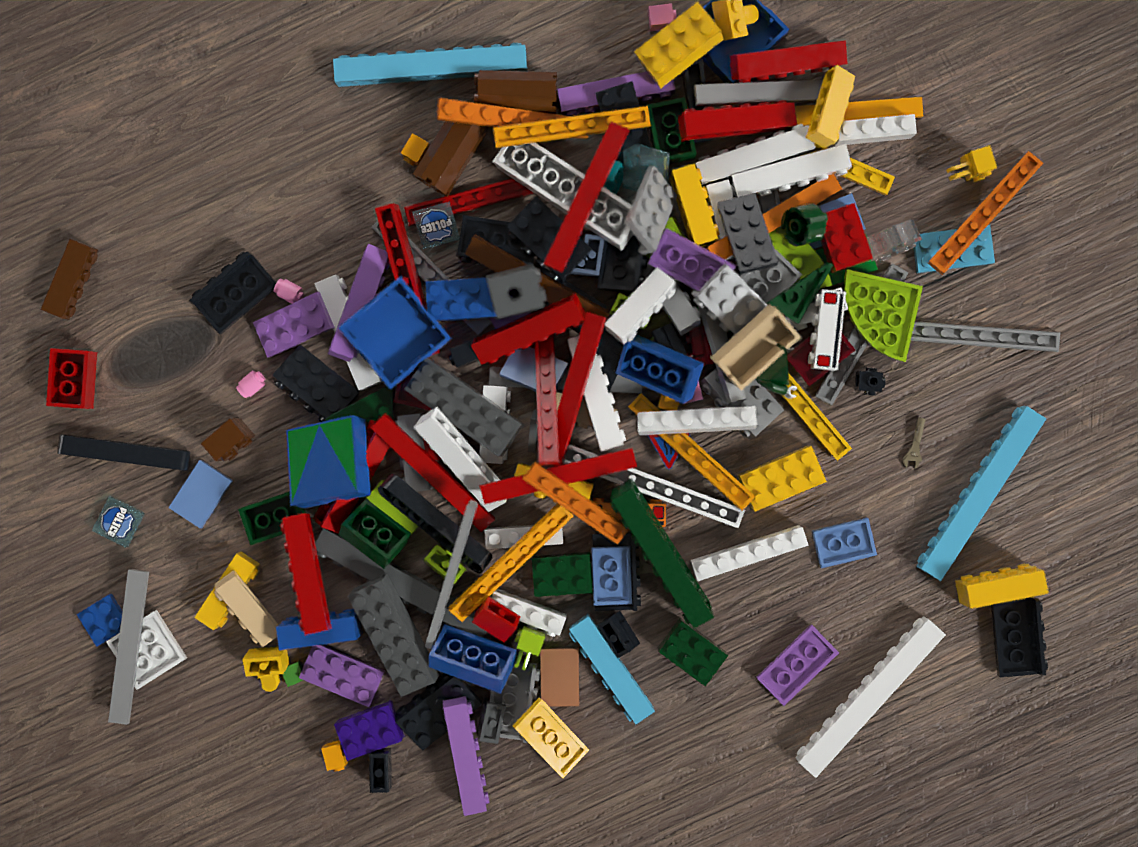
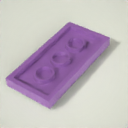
(686, 260)
(293, 324)
(797, 665)
(342, 674)

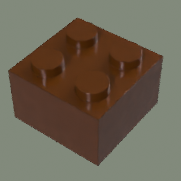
(228, 439)

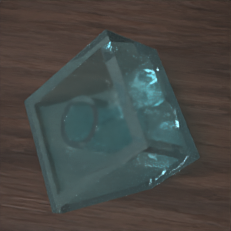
(636, 162)

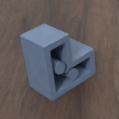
(591, 264)

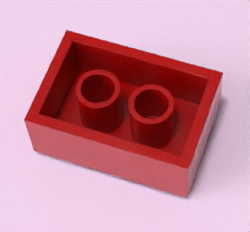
(845, 239)
(71, 378)

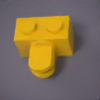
(733, 17)
(975, 165)
(266, 665)

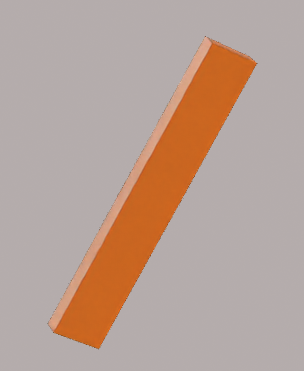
(575, 502)

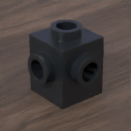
(863, 378)

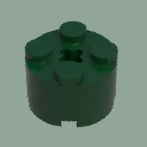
(804, 224)

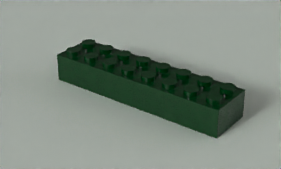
(662, 553)

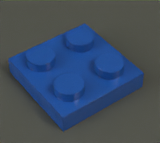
(102, 619)

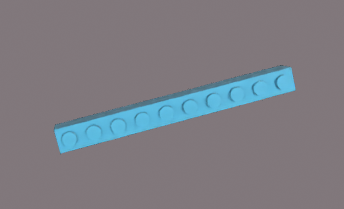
(427, 65)
(981, 492)

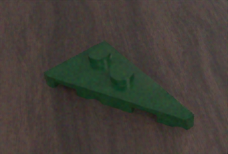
(797, 298)
(370, 407)

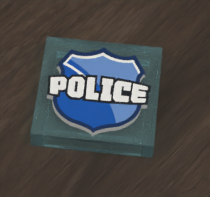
(436, 225)
(118, 521)

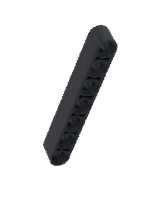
(123, 452)
(433, 521)

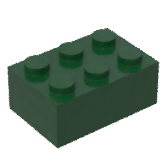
(666, 131)
(265, 517)
(374, 533)
(561, 574)
(692, 652)

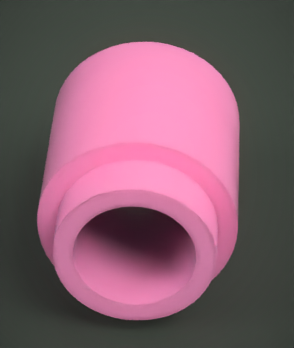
(288, 291)
(251, 384)

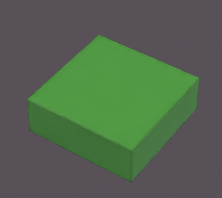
(292, 673)

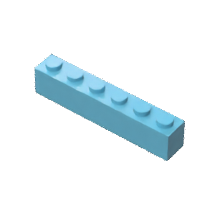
(612, 669)

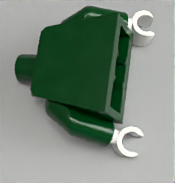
(777, 376)

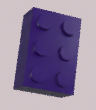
(369, 730)

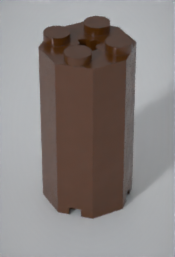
(517, 90)
(449, 155)

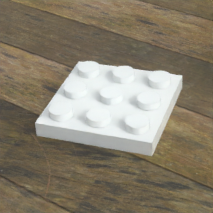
(157, 650)

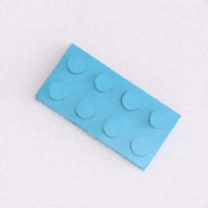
(978, 253)

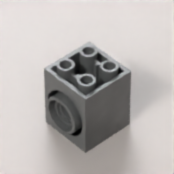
(528, 296)

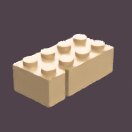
(755, 347)

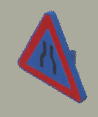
(664, 450)

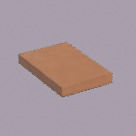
(560, 676)

